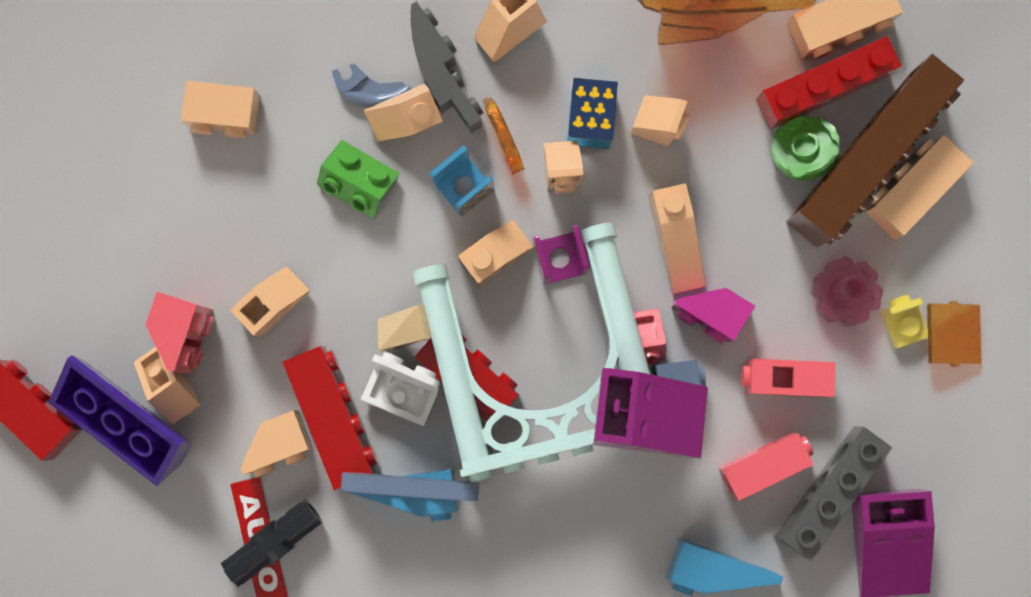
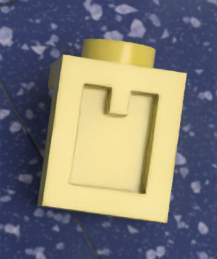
(904, 321)

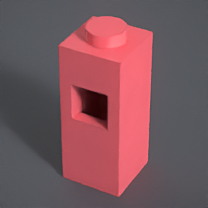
(789, 377)
(767, 465)

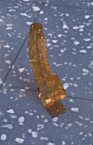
(503, 133)

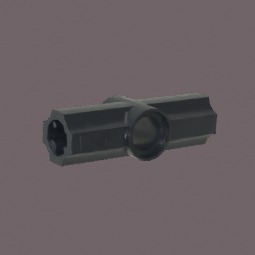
(271, 543)

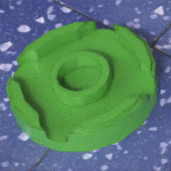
(805, 147)

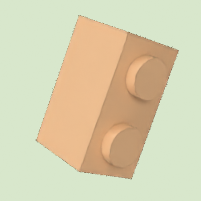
(220, 109)

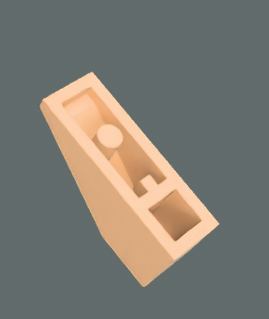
(678, 237)

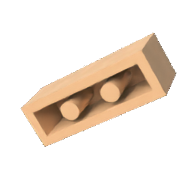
(840, 22)
(918, 186)

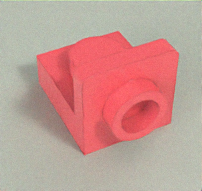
(651, 335)

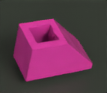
(718, 311)

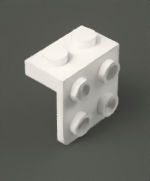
(401, 389)

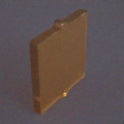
(954, 334)

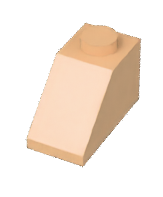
(404, 114)
(495, 252)
(165, 390)

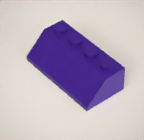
(118, 421)

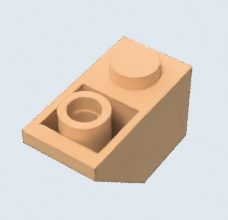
(507, 25)
(661, 119)
(563, 166)
(270, 301)
(277, 441)

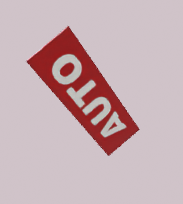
(252, 517)

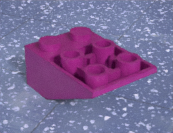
(650, 413)
(894, 542)

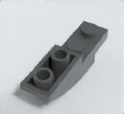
(434, 59)

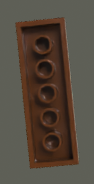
(873, 153)

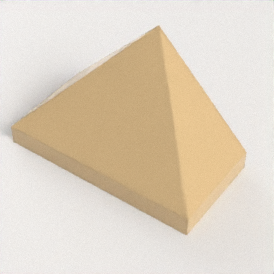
(402, 328)

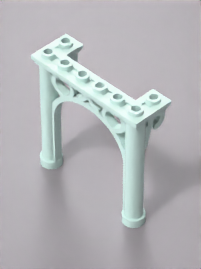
(461, 386)

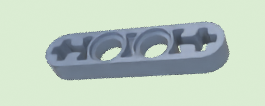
(409, 486)

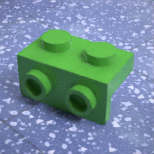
(356, 178)

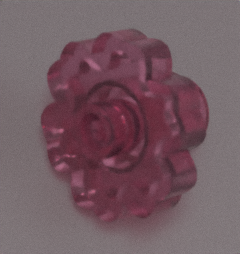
(833, 300)

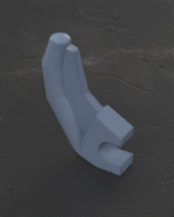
(365, 91)

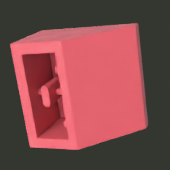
(178, 331)

